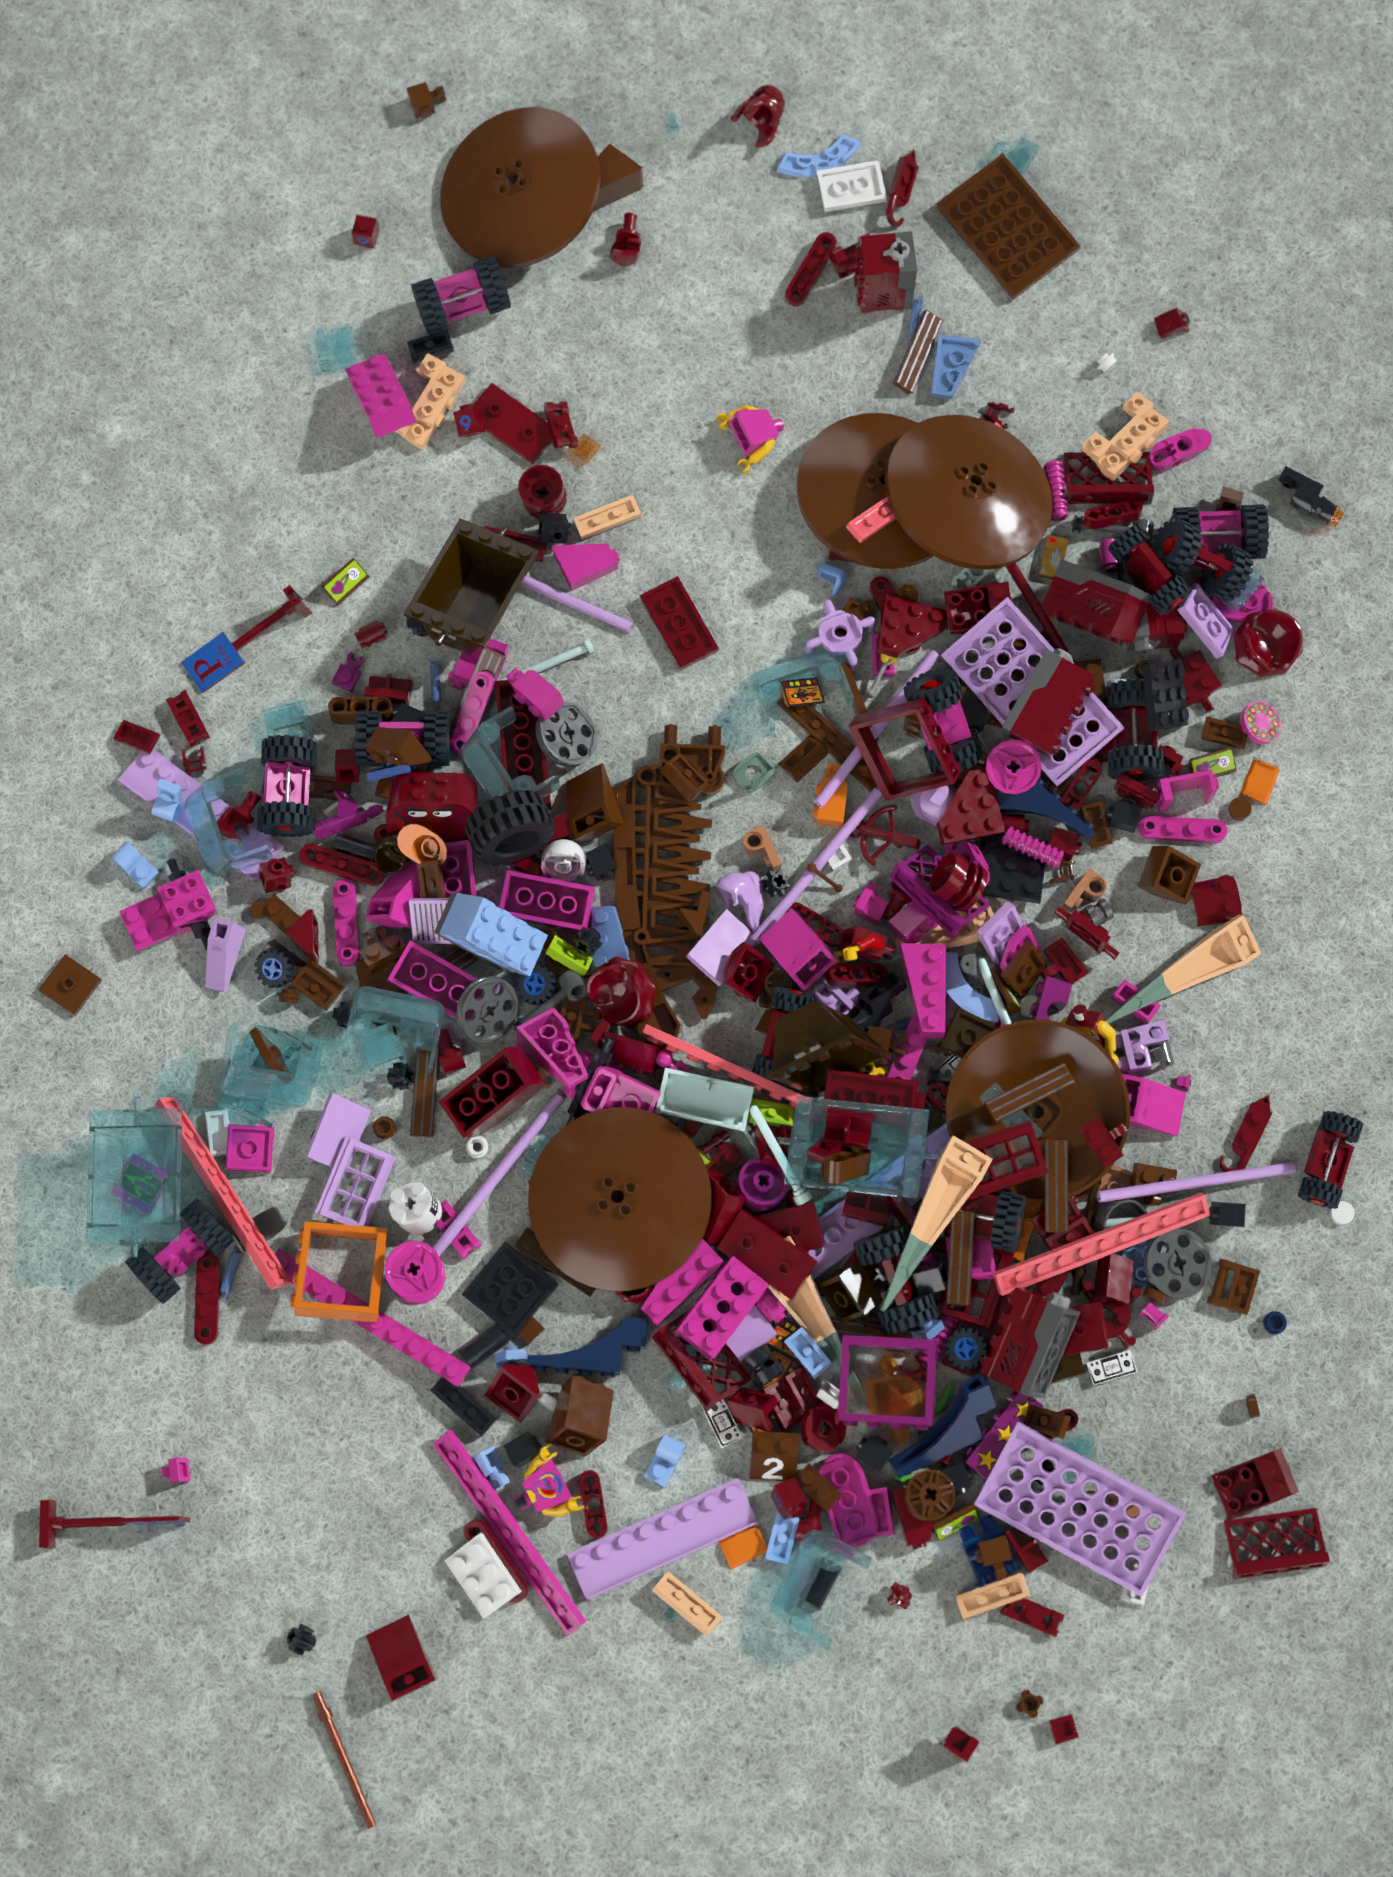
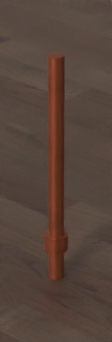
(325, 1715)

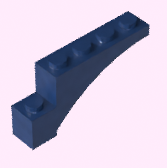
(1046, 804)
(601, 1356)
(952, 1432)

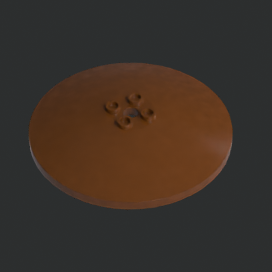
(542, 208)
(842, 480)
(952, 516)
(1023, 1052)
(628, 1241)

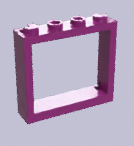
(895, 1422)

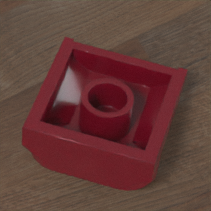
(1216, 900)
(746, 971)

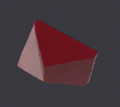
(514, 1390)

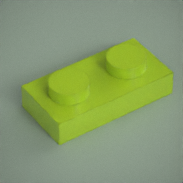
(568, 956)
(773, 1113)

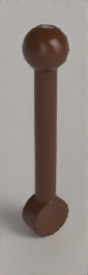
(811, 867)

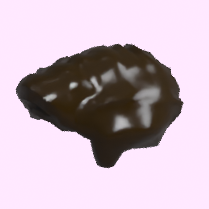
(389, 857)

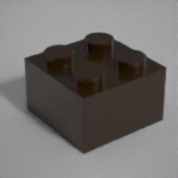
(850, 1292)

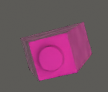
(585, 562)

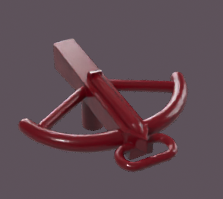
(897, 839)

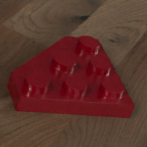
(907, 625)
(971, 811)

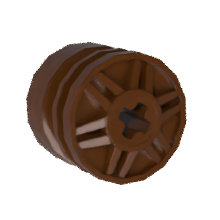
(927, 1509)

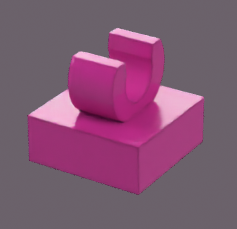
(177, 1471)

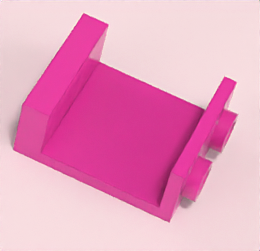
(466, 664)
(1185, 782)

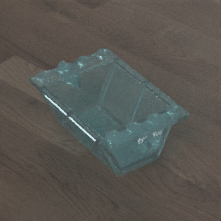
(895, 1143)
(134, 1176)

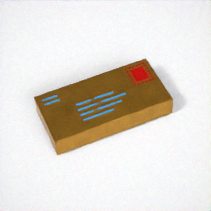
(1053, 552)

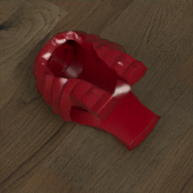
(763, 111)

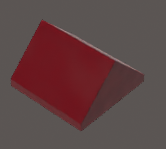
(305, 935)

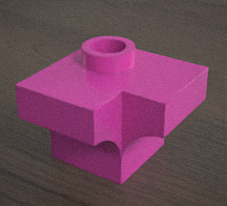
(870, 905)

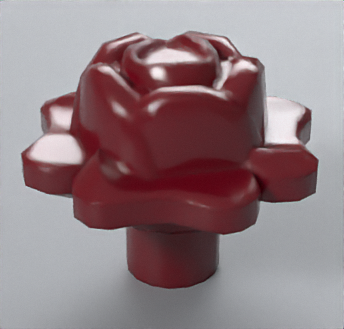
(900, 1595)

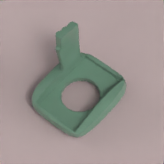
(759, 779)

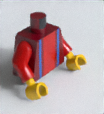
(863, 944)

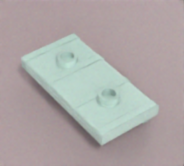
(705, 1099)

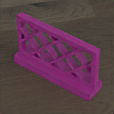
(914, 886)

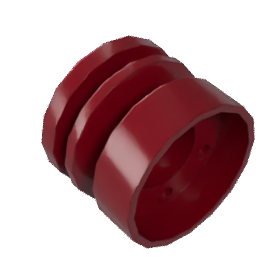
(536, 482)
(958, 881)

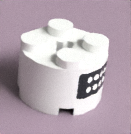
(415, 1208)

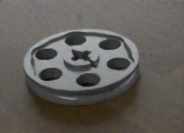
(562, 741)
(479, 1010)
(1181, 1273)

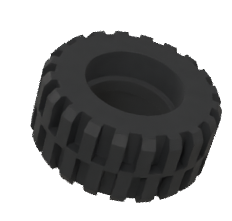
(509, 827)

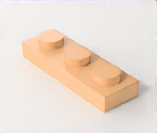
(607, 517)
(992, 1596)
(687, 1603)

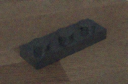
(464, 1406)

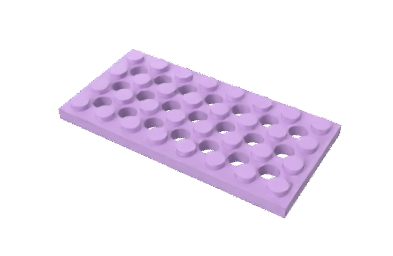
(999, 705)
(1052, 1533)

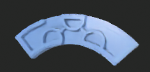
(808, 165)
(964, 995)

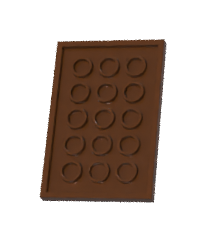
(1008, 226)

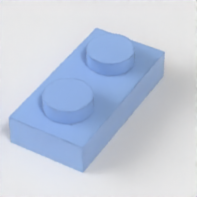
(782, 1539)

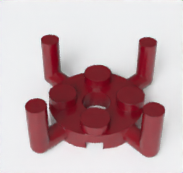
(1120, 1312)

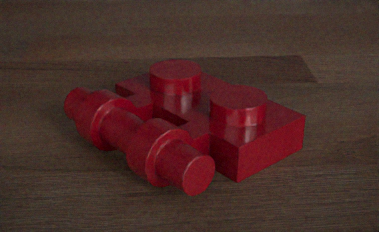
(728, 1158)

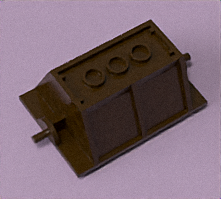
(470, 586)
(821, 1039)

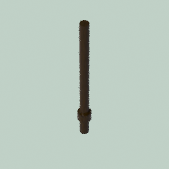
(1080, 1272)

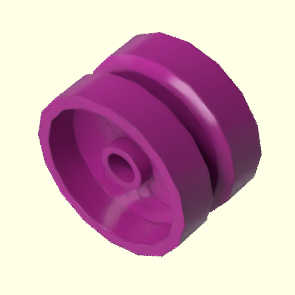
(761, 1186)

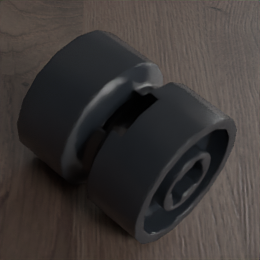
(763, 1365)

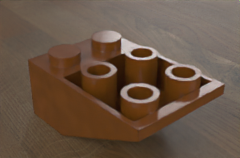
(592, 804)

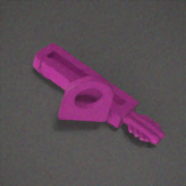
(347, 816)

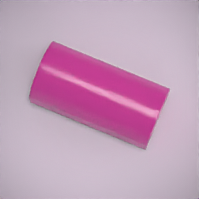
(1125, 992)

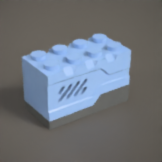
(490, 933)

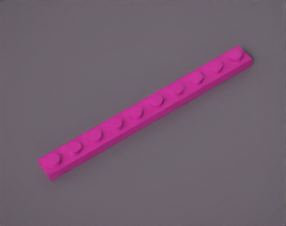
(386, 1327)
(509, 1532)

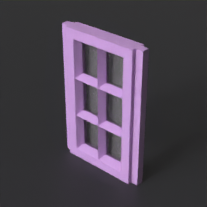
(355, 1184)

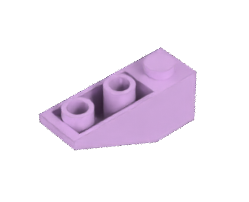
(222, 953)

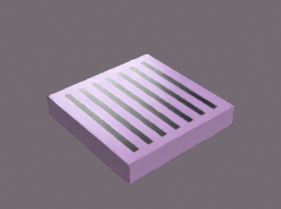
(424, 919)

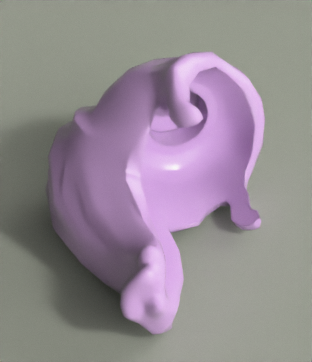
(743, 890)

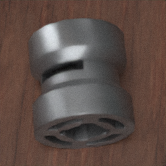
(1099, 912)

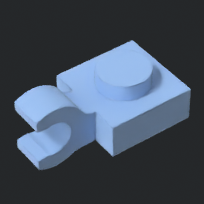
(492, 1465)

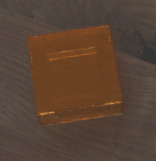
(586, 448)

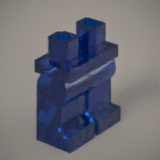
(991, 1530)

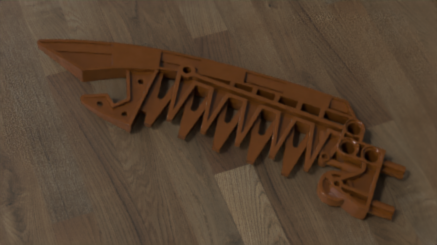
(666, 803)

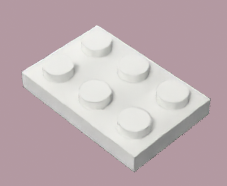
(851, 186)
(482, 1576)

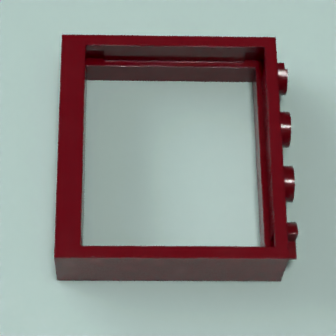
(877, 764)

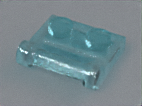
(289, 716)

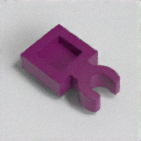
(348, 676)

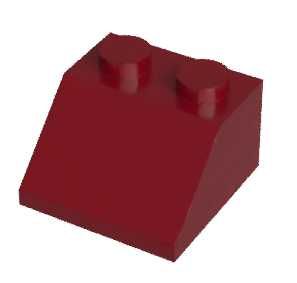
(633, 1053)

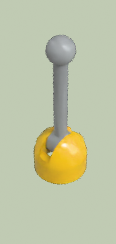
(887, 660)

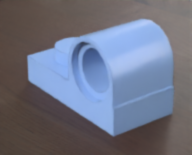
(168, 801)
(135, 865)
(808, 1353)
(665, 1460)

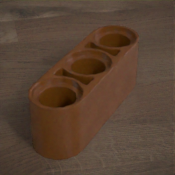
(351, 705)
(846, 1165)

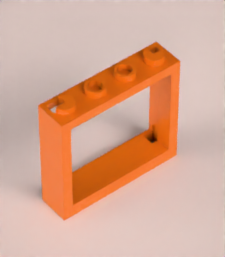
(339, 1311)

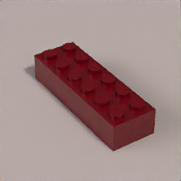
(518, 740)

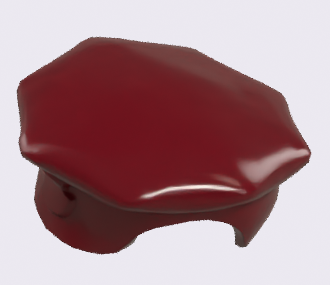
(1268, 642)
(622, 992)

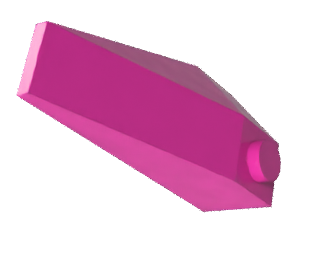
(550, 1046)

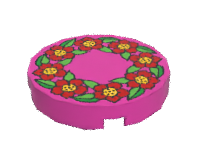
(1260, 722)

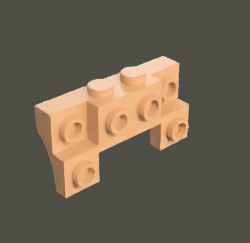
(434, 401)
(1130, 441)

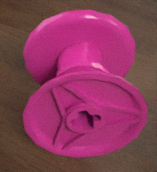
(1009, 755)
(400, 1268)

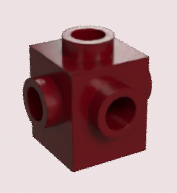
(275, 875)

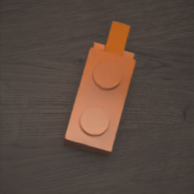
(833, 811)

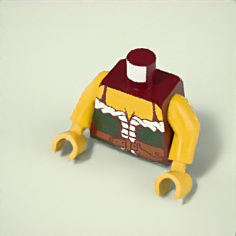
(1095, 1026)

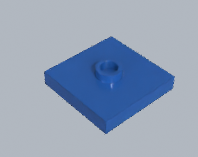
(389, 770)

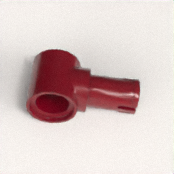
(450, 1056)
(811, 1521)

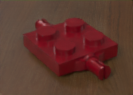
(1198, 678)
(1083, 928)

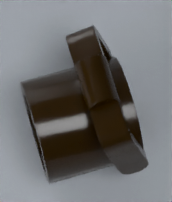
(775, 978)

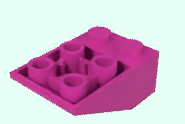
(390, 903)
(798, 949)
(1154, 1105)

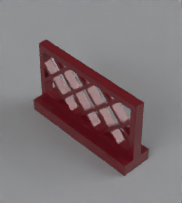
(1106, 494)
(691, 1372)
(1276, 1564)

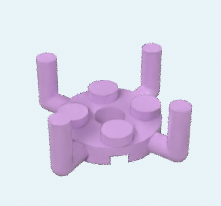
(840, 645)

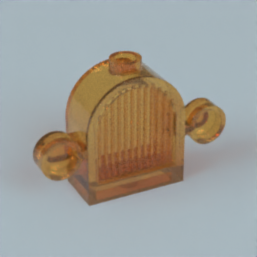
(894, 1396)

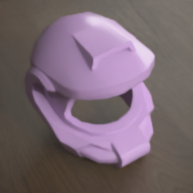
(932, 803)

